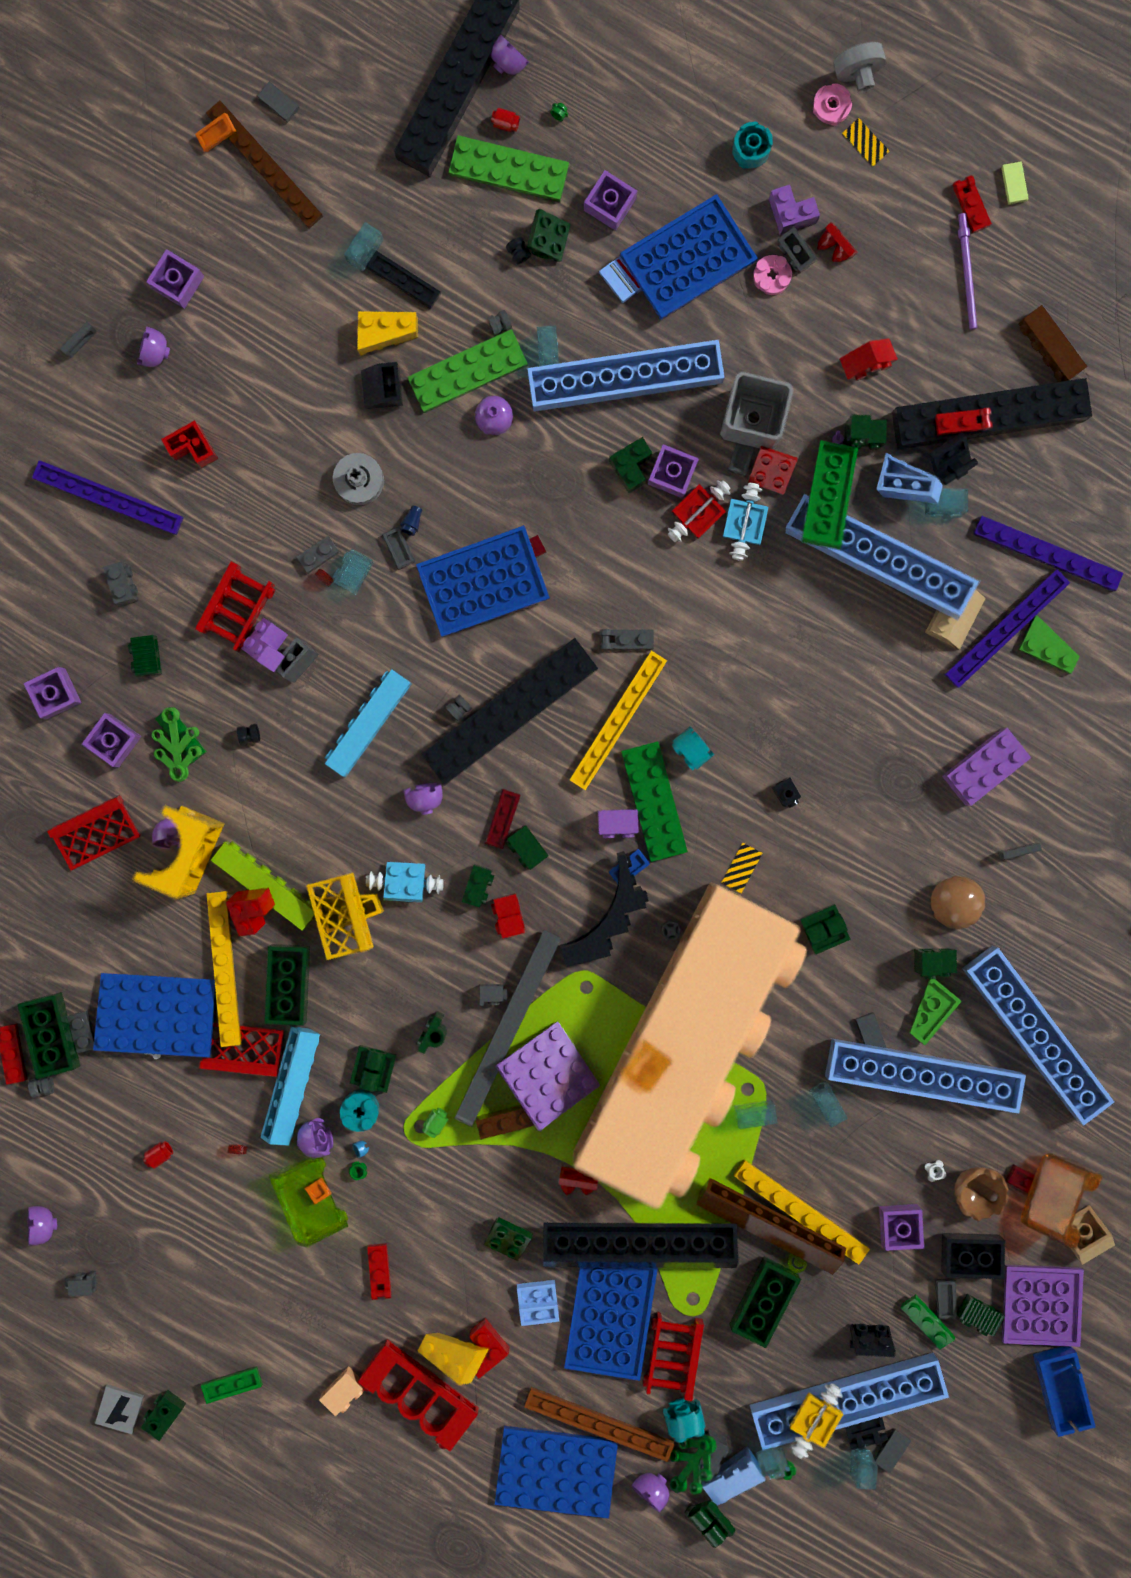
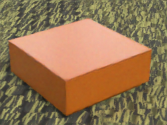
(318, 1190)

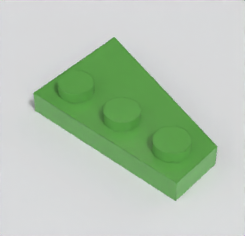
(1048, 647)
(933, 1011)

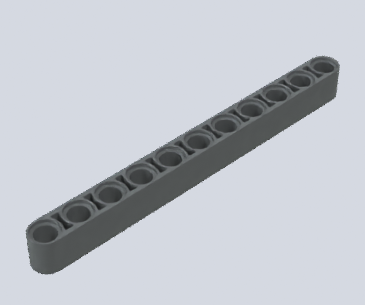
(507, 1028)

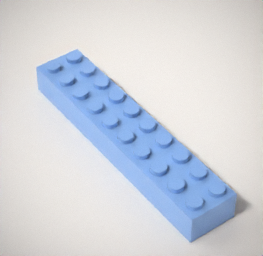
(626, 375)
(895, 564)
(1038, 1035)
(925, 1075)
(863, 1398)

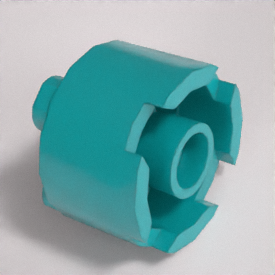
(759, 137)
(692, 748)
(351, 1118)
(684, 1419)

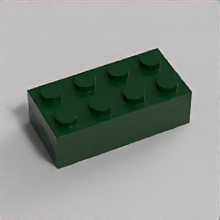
(287, 984)
(48, 1035)
(764, 1302)

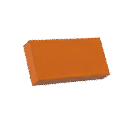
(215, 132)

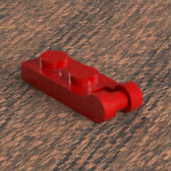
(972, 204)
(963, 421)
(379, 1271)

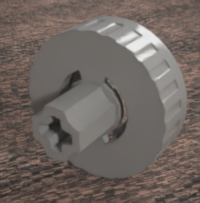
(859, 64)
(359, 465)

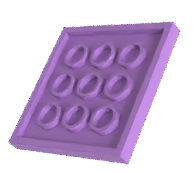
(547, 1076)
(1042, 1305)

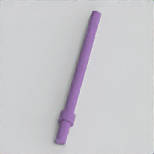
(964, 234)

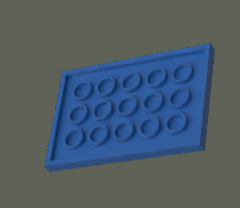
(688, 256)
(483, 581)
(155, 1015)
(611, 1321)
(556, 1472)

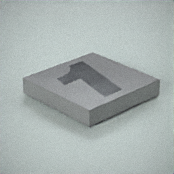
(119, 1409)

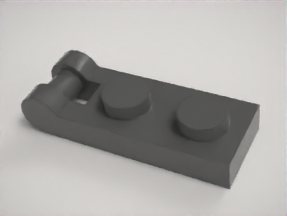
(628, 639)

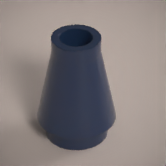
(411, 521)

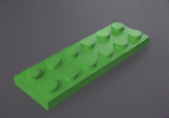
(508, 168)
(467, 371)

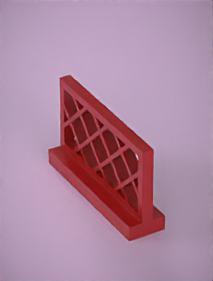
(91, 816)
(245, 1066)

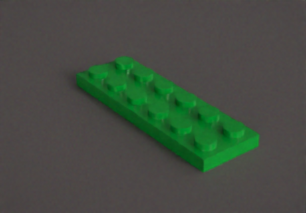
(829, 495)
(654, 801)

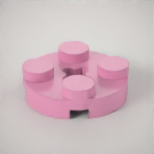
(829, 93)
(782, 279)

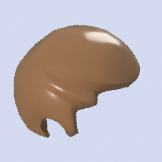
(958, 902)
(981, 1192)

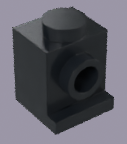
(780, 790)

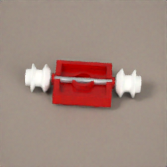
(698, 511)

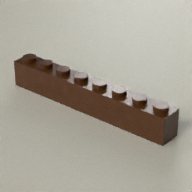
(771, 1226)

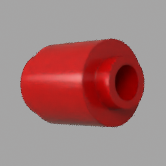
(505, 120)
(158, 1154)

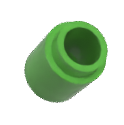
(435, 1122)

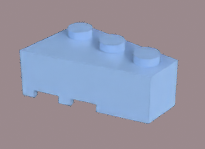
(907, 483)
(734, 1477)

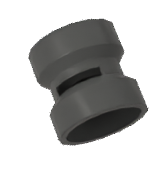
(495, 324)
(454, 708)
(41, 1086)

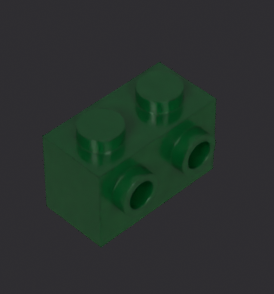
(477, 885)
(163, 1415)

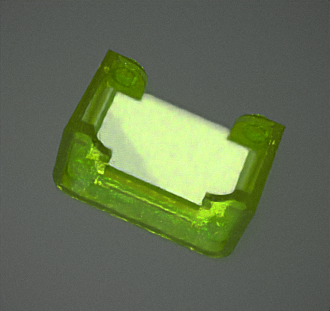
(306, 1221)

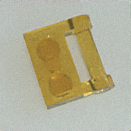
(651, 1070)

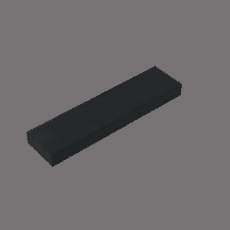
(403, 279)

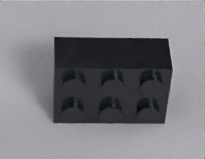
(973, 1256)

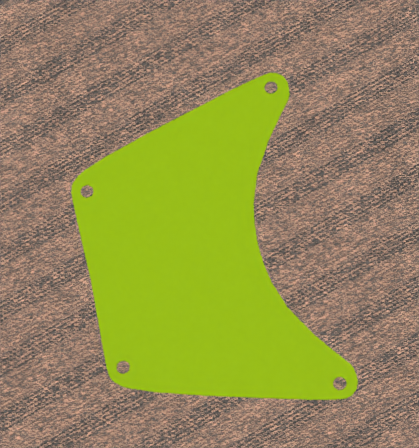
(600, 1031)

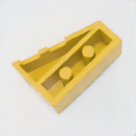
(385, 329)
(370, 903)
(453, 1357)

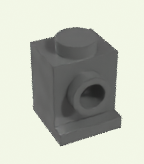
(492, 994)
(81, 1284)

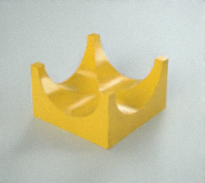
(198, 841)

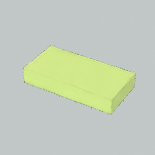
(1014, 183)

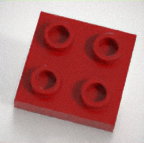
(772, 470)

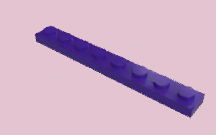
(107, 497)
(1048, 553)
(1007, 628)

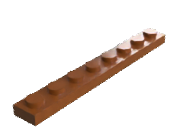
(599, 1424)

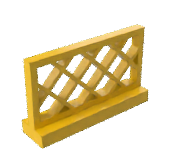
(355, 911)

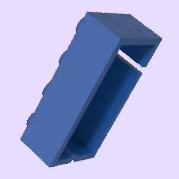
(1064, 1390)

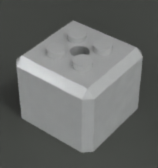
(757, 396)

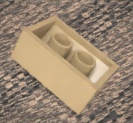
(952, 630)

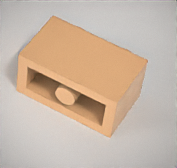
(341, 1392)

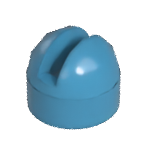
(360, 1149)

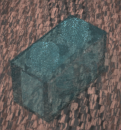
(363, 246)
(547, 345)
(951, 502)
(353, 571)
(828, 1104)
(755, 1114)
(773, 1462)
(863, 1469)

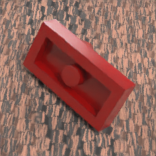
(832, 236)
(572, 1178)

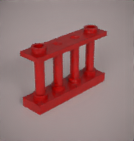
(224, 590)
(691, 1349)

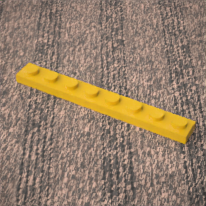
(618, 720)
(223, 969)
(800, 1210)

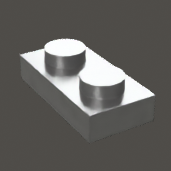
(318, 554)
(81, 1031)

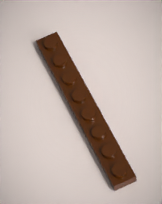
(268, 169)

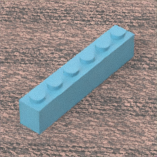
(368, 723)
(290, 1086)

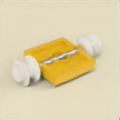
(816, 1420)

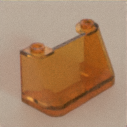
(1056, 1197)

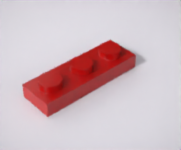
(12, 1054)

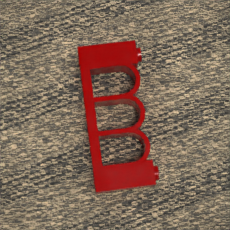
(452, 1428)

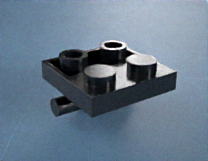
(952, 459)
(872, 1340)

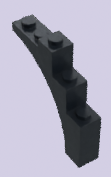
(627, 899)

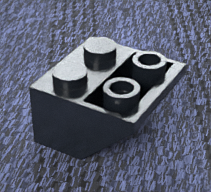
(382, 386)

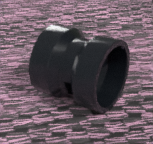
(518, 250)
(248, 734)

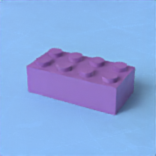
(986, 766)

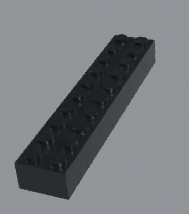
(454, 84)
(1010, 412)
(510, 711)
(640, 1245)

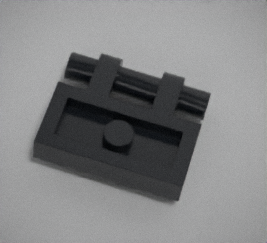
(864, 1428)

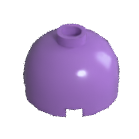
(507, 58)
(152, 348)
(494, 415)
(424, 797)
(166, 834)
(315, 1139)
(40, 1225)
(652, 1489)

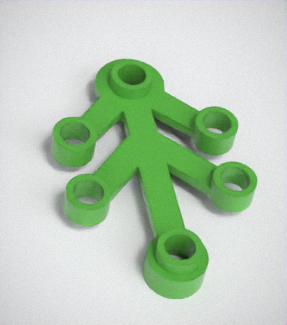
(176, 747)

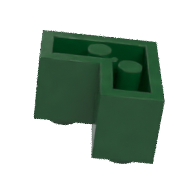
(864, 432)
(626, 464)
(935, 962)

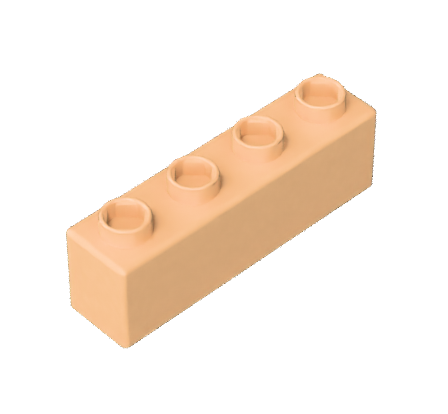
(700, 1020)

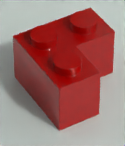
(868, 357)
(190, 439)
(248, 910)
(509, 916)
(486, 1336)

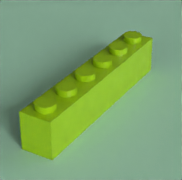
(253, 876)

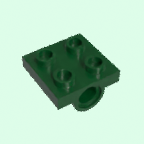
(548, 236)
(825, 929)
(433, 1025)
(373, 1069)
(508, 1238)
(710, 1522)

